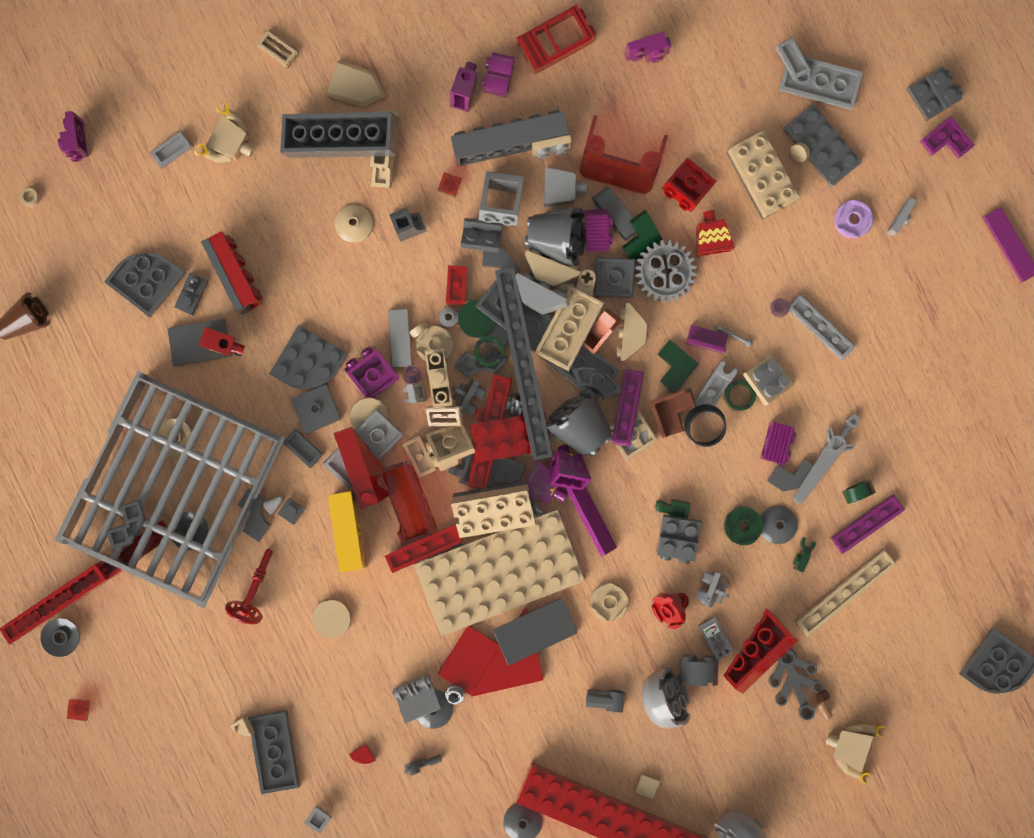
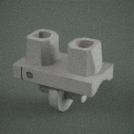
(715, 582)

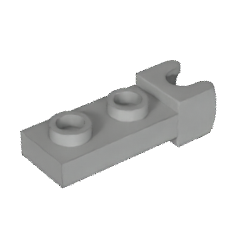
(715, 386)

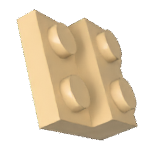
(448, 446)

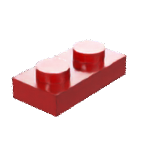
(456, 285)

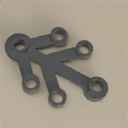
(794, 679)

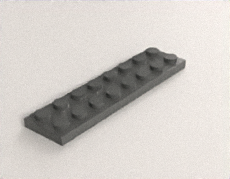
(536, 328)

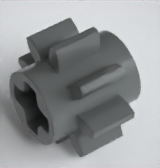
(514, 405)

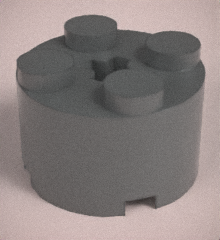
(698, 671)

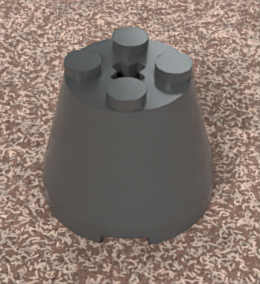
(558, 235)
(581, 423)

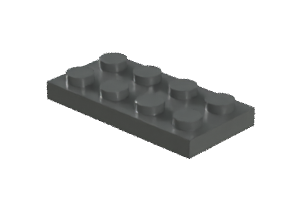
(827, 149)

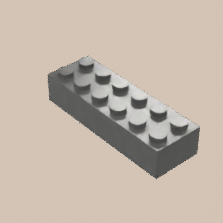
(339, 134)
(508, 138)

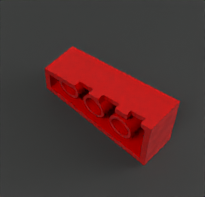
(759, 652)

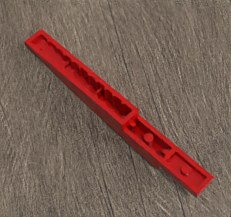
(73, 591)

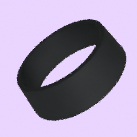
(698, 410)

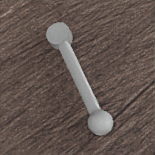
(748, 342)

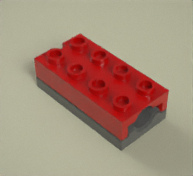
(231, 272)

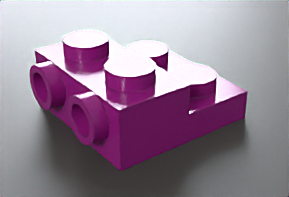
(652, 47)
(73, 140)
(371, 372)

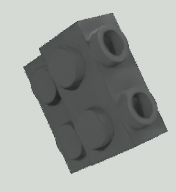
(935, 93)
(678, 538)

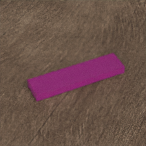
(1010, 244)
(628, 407)
(592, 520)
(867, 524)

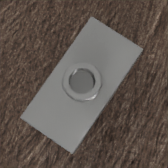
(902, 217)

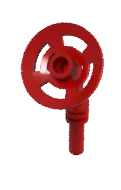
(245, 615)

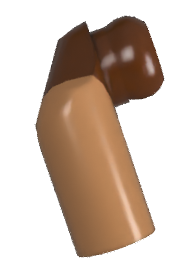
(822, 705)

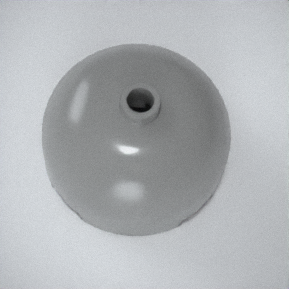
(659, 700)
(738, 825)

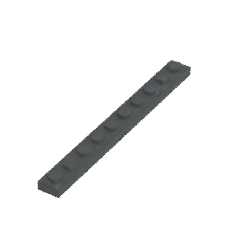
(523, 364)

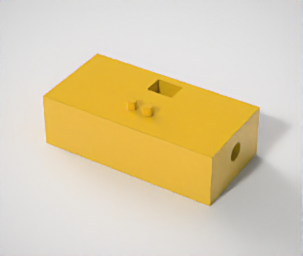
(347, 531)

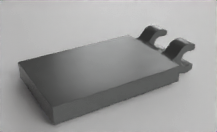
(502, 471)

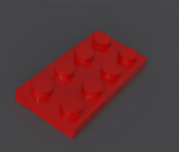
(501, 438)

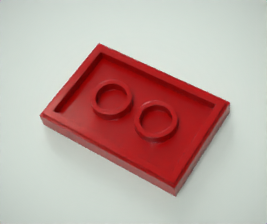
(468, 659)

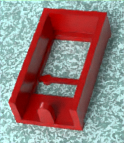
(535, 52)

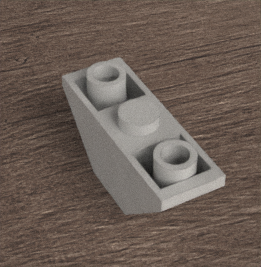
(539, 296)

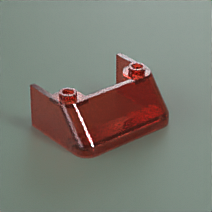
(618, 171)
(408, 502)

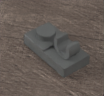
(191, 294)

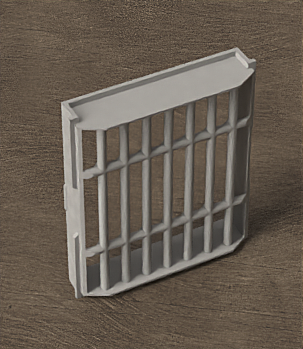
(121, 421)

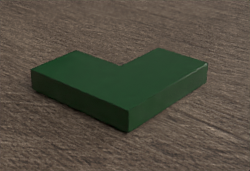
(646, 235)
(681, 366)

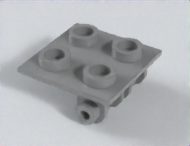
(416, 698)

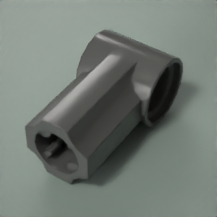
(611, 700)

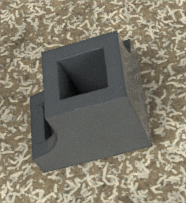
(407, 224)

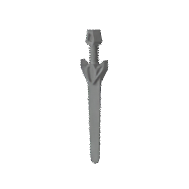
(832, 450)

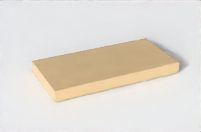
(569, 329)

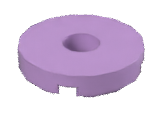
(864, 215)

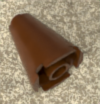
(24, 317)

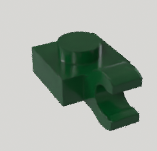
(675, 508)
(801, 560)

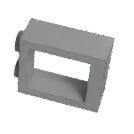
(504, 183)

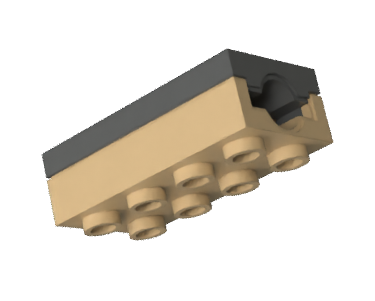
(762, 175)
(494, 509)

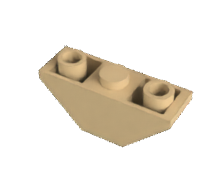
(549, 270)
(632, 333)
(438, 378)

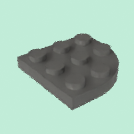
(145, 280)
(308, 361)
(998, 664)

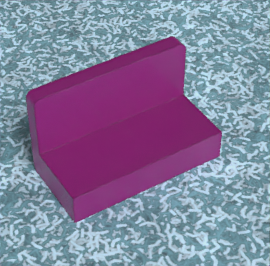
(707, 339)

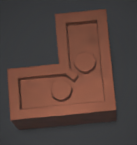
(601, 330)
(667, 411)

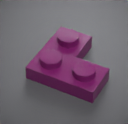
(948, 134)

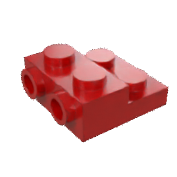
(688, 185)

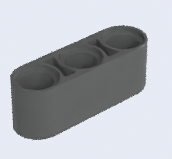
(620, 215)

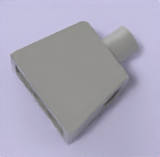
(561, 187)

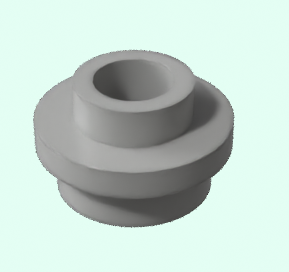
(453, 321)
(454, 699)

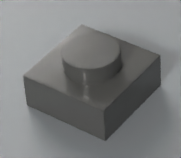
(291, 511)

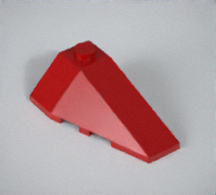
(360, 466)

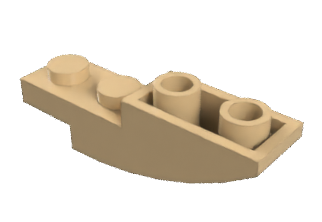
(383, 165)

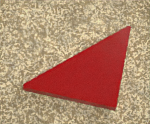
(501, 676)

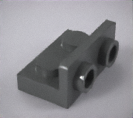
(481, 235)

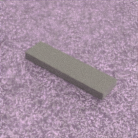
(821, 327)

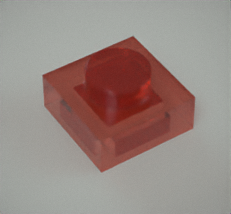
(449, 184)
(78, 709)

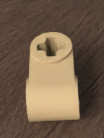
(587, 288)

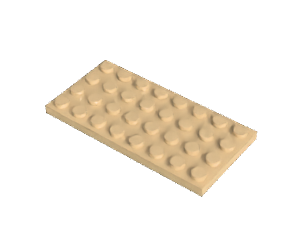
(498, 573)

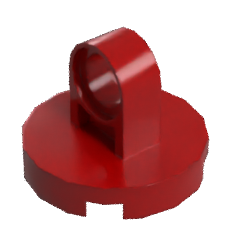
(669, 609)

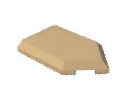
(354, 85)

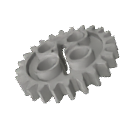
(682, 269)

